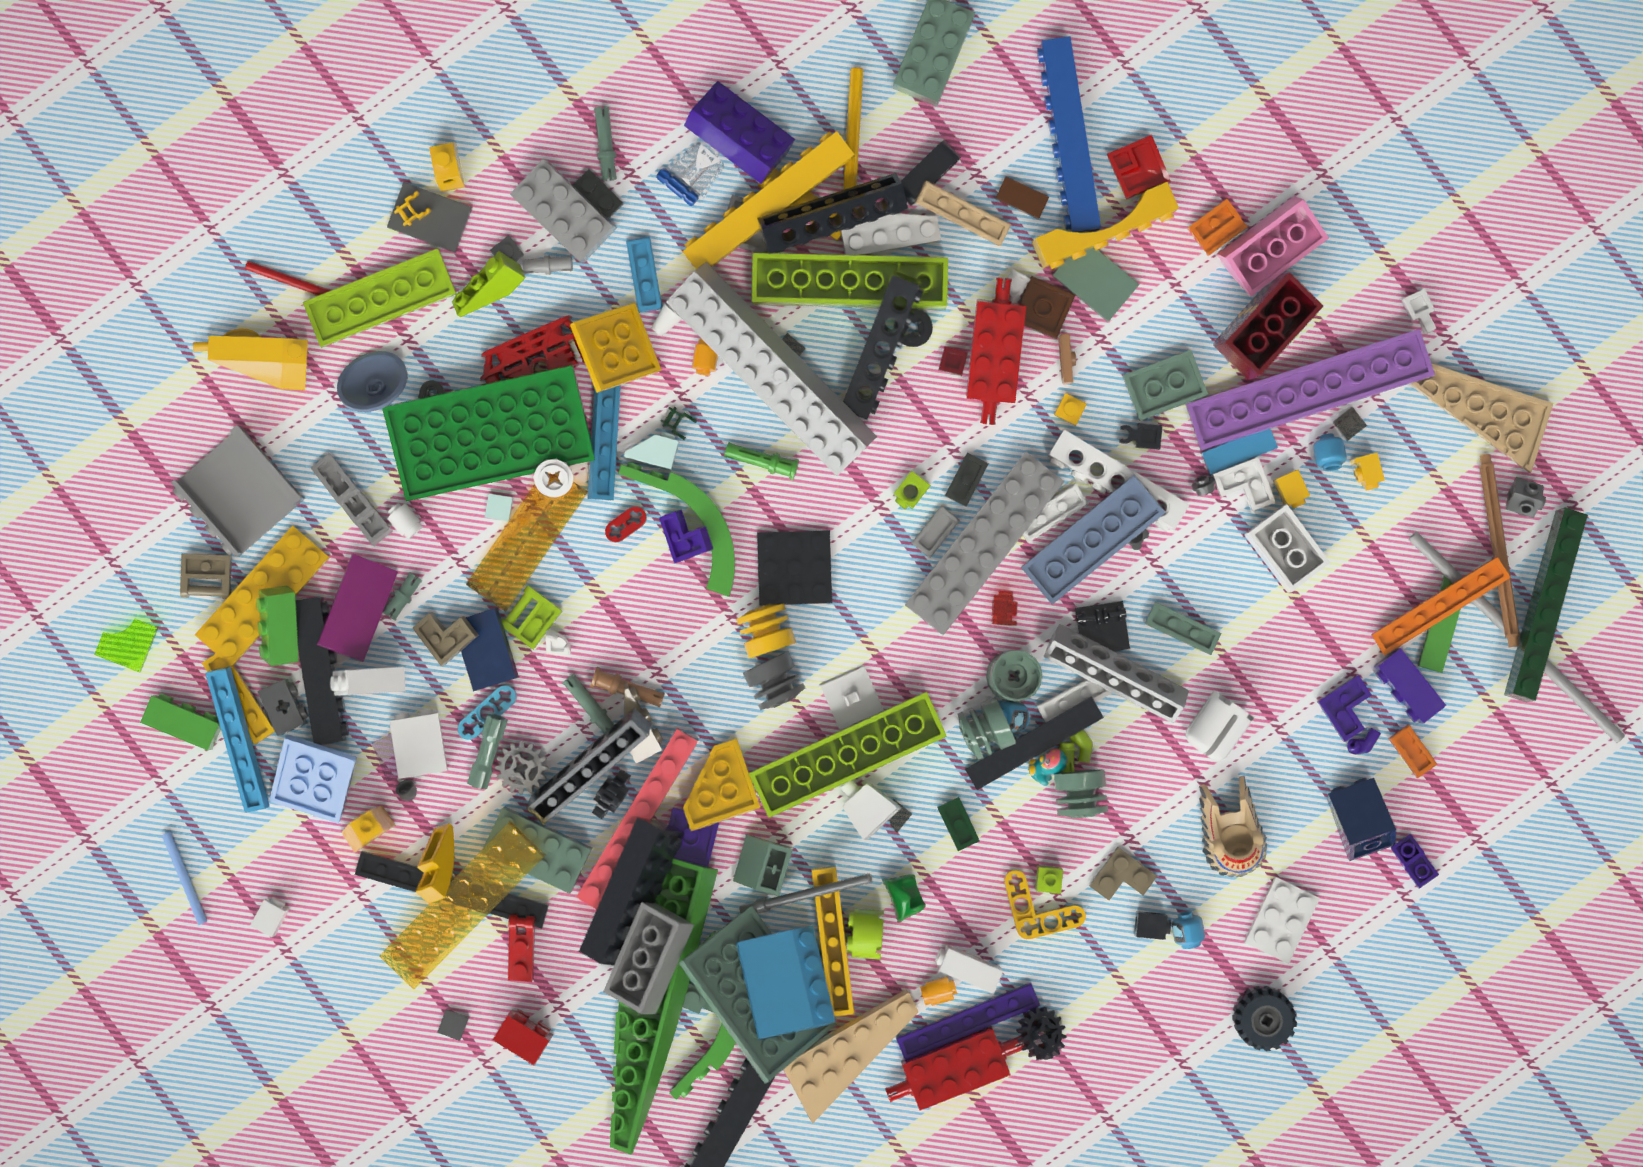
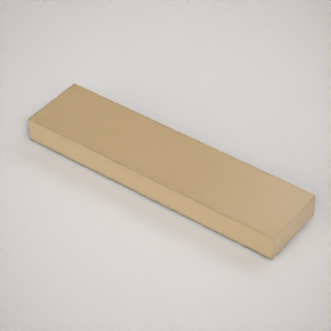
(962, 213)

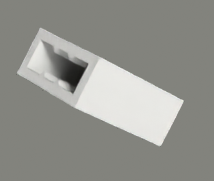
(368, 681)
(418, 744)
(968, 968)

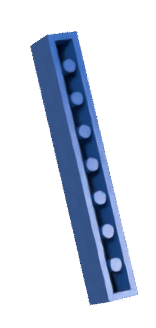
(1070, 135)

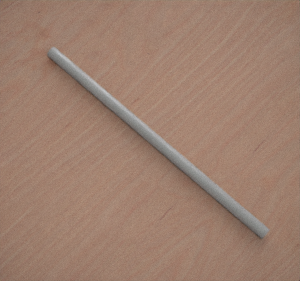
(1496, 617)

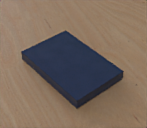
(488, 655)

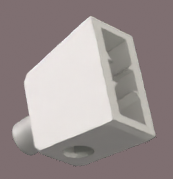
(868, 808)

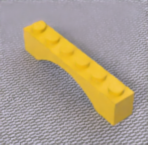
(1060, 244)

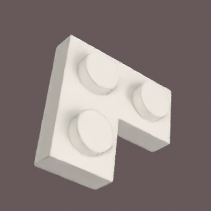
(1248, 477)

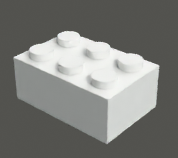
(1287, 548)

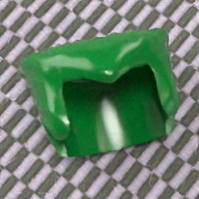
(904, 896)

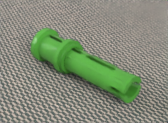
(773, 463)

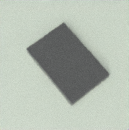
(440, 227)

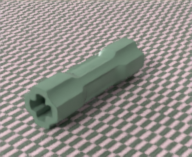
(482, 767)

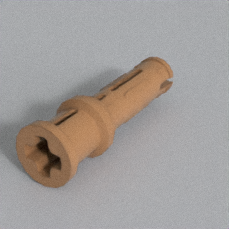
(615, 684)

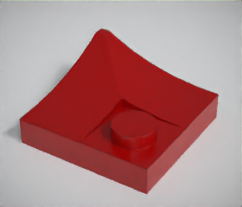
(1138, 167)

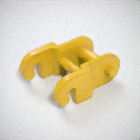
(408, 220)

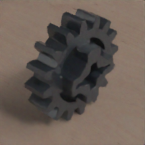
(611, 794)
(1045, 1045)

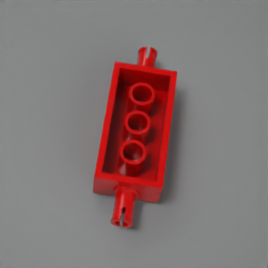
(996, 351)
(955, 1068)

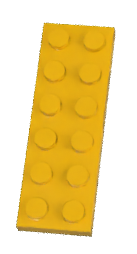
(235, 623)

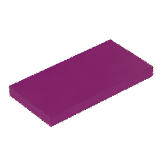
(357, 607)

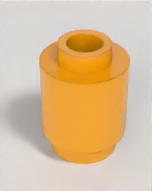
(704, 359)
(938, 991)

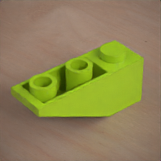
(492, 283)

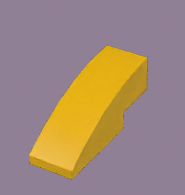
(437, 864)

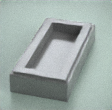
(935, 531)

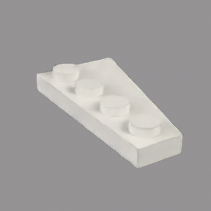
(890, 234)

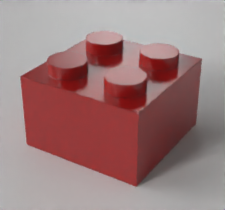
(523, 1036)

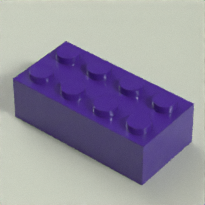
(739, 132)

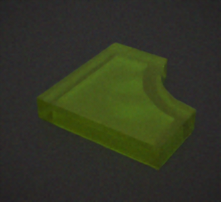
(129, 646)

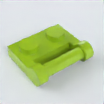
(538, 620)

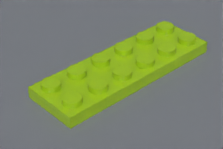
(379, 298)

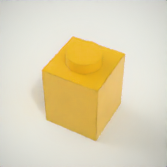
(1292, 489)

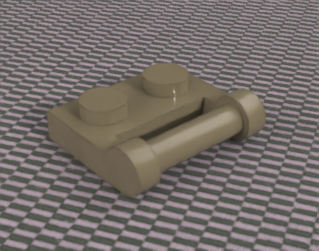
(205, 567)

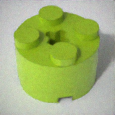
(866, 933)

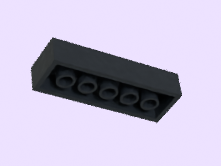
(635, 880)

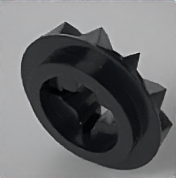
(925, 329)

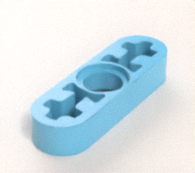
(505, 705)

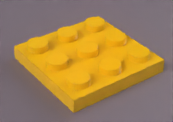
(615, 347)

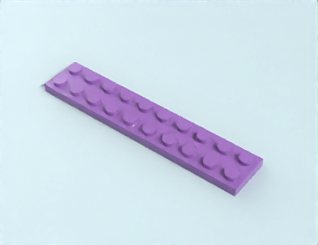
(1310, 389)

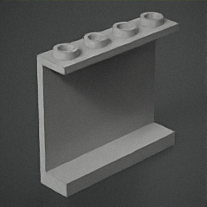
(237, 492)

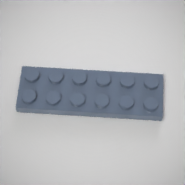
(1093, 539)

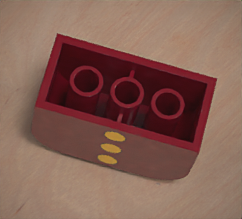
(1267, 325)

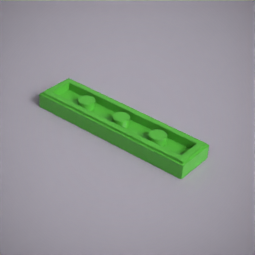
(1439, 639)

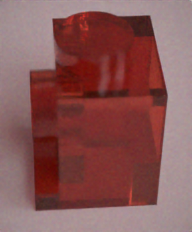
(1003, 609)

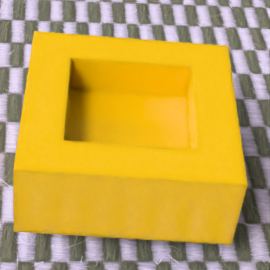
(1070, 409)

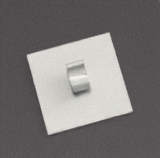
(852, 698)

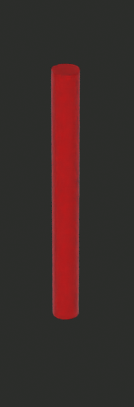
(284, 278)

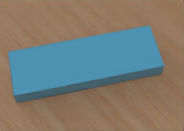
(644, 274)
(1238, 451)

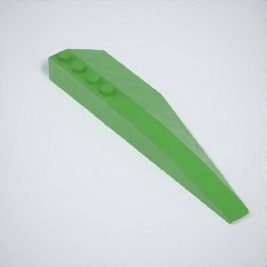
(646, 1039)

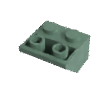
(762, 865)

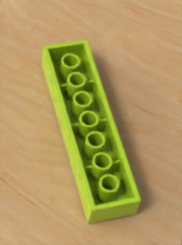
(844, 280)
(847, 754)

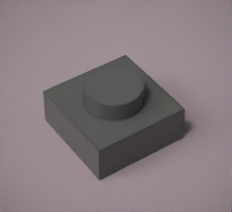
(509, 248)

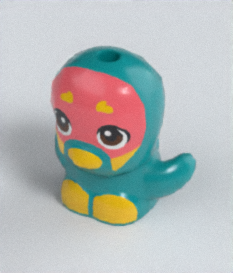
(1047, 765)

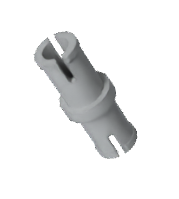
(547, 265)

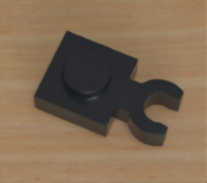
(1146, 436)

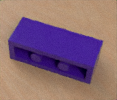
(1409, 686)

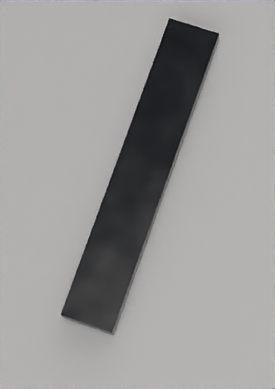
(1034, 743)

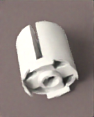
(1217, 727)

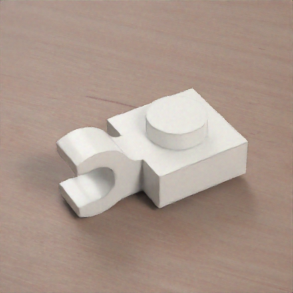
(1419, 307)

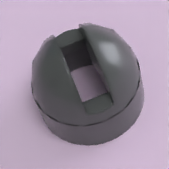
(406, 790)

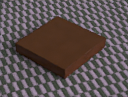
(1045, 307)

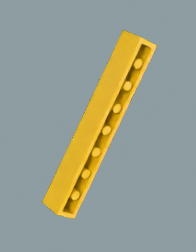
(776, 195)

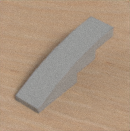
(351, 499)

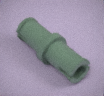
(402, 596)

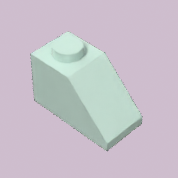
(655, 451)

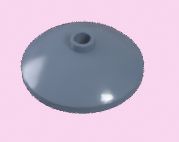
(372, 381)

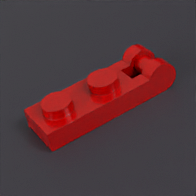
(521, 948)

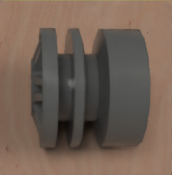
(774, 681)

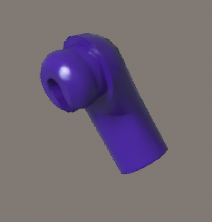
(1363, 745)

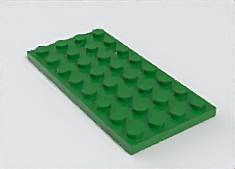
(488, 432)

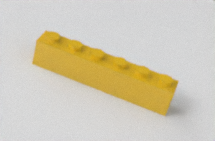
(833, 943)

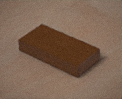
(1022, 198)

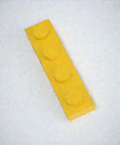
(256, 719)

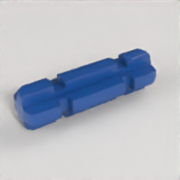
(677, 187)

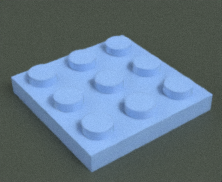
(313, 779)

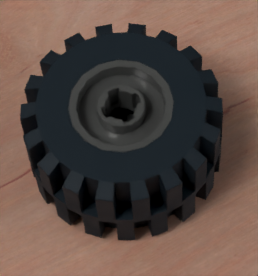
(1264, 1018)

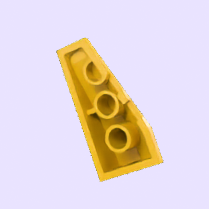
(270, 360)

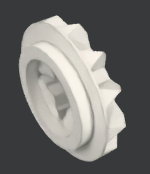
(555, 488)

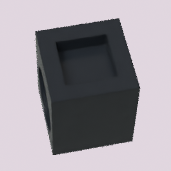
(1151, 925)

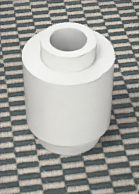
(404, 520)

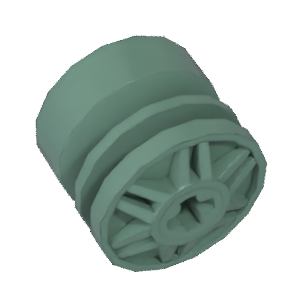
(1028, 675)
(986, 728)
(1081, 793)

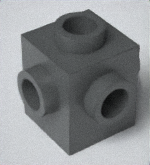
(1525, 497)

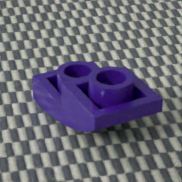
(1414, 861)

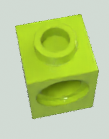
(916, 481)
(1049, 879)

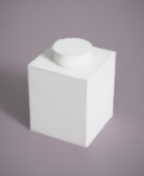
(270, 916)

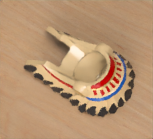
(1232, 839)

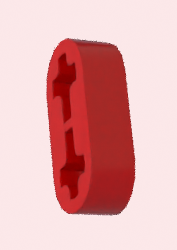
(622, 519)

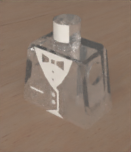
(698, 168)

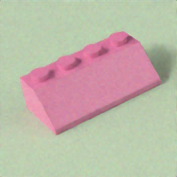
(1273, 245)

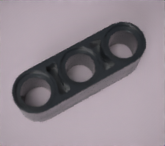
(930, 169)

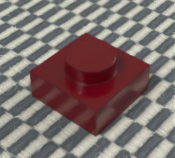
(953, 361)

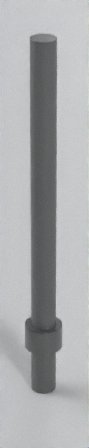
(764, 904)

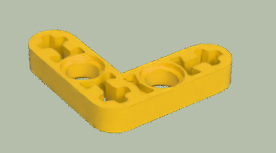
(1029, 914)

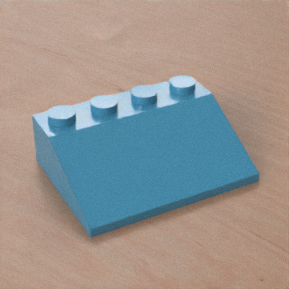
(785, 982)

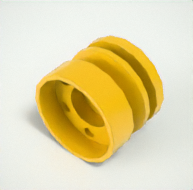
(766, 630)

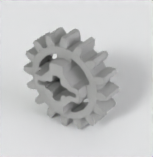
(516, 757)

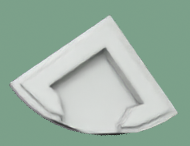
(557, 644)

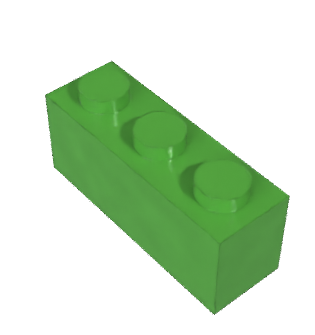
(277, 625)
(182, 721)

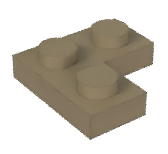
(443, 642)
(1122, 868)

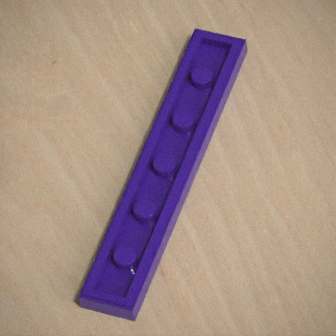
(967, 1021)

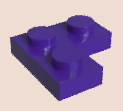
(681, 542)
(1339, 705)

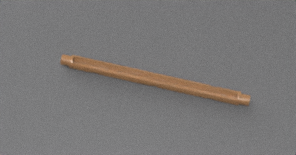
(1499, 548)

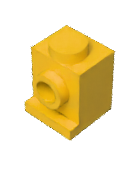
(1368, 471)

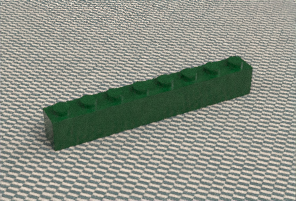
(1545, 605)

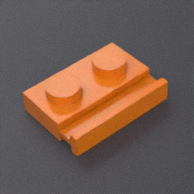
(1217, 227)

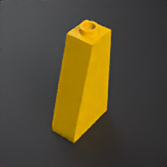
(367, 828)

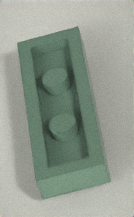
(1183, 628)

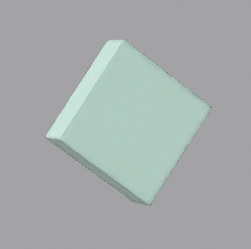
(499, 507)

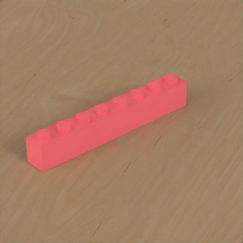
(643, 806)

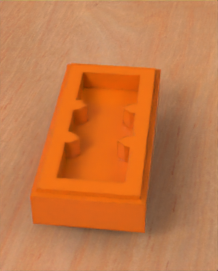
(1412, 751)

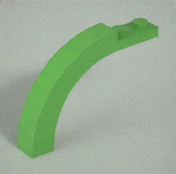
(723, 553)
(714, 1056)

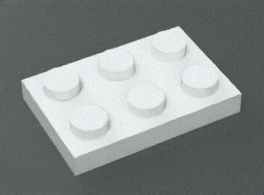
(1281, 920)

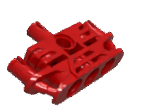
(531, 345)

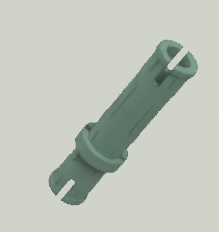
(606, 154)
(588, 703)

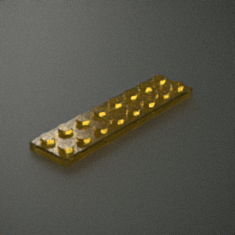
(466, 904)

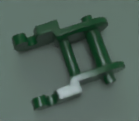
(666, 422)

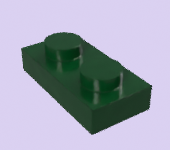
(958, 824)

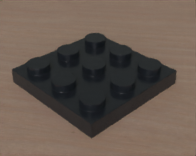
(794, 567)

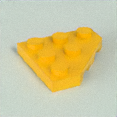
(721, 788)

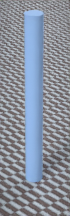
(184, 878)

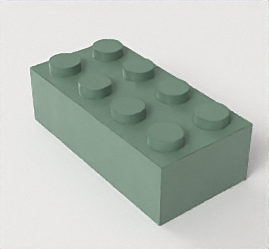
(933, 51)
(563, 855)

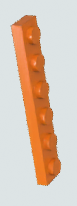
(1440, 605)

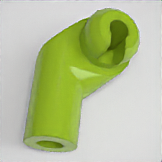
(1085, 744)

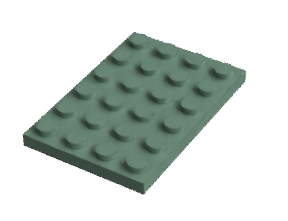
(720, 980)

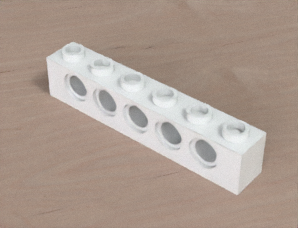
(1067, 442)

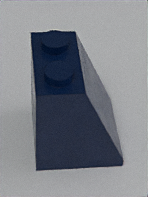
(1362, 818)

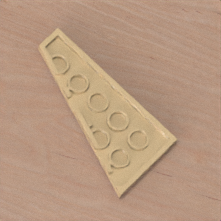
(1497, 414)
(842, 1055)

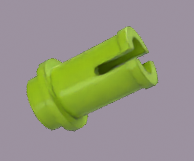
(1068, 748)

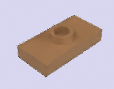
(1067, 359)

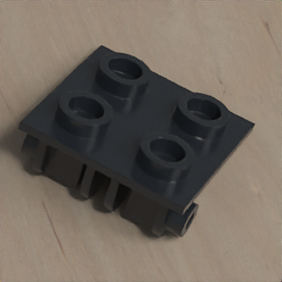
(1104, 624)

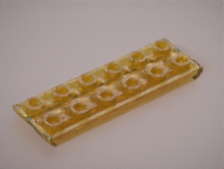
(524, 544)

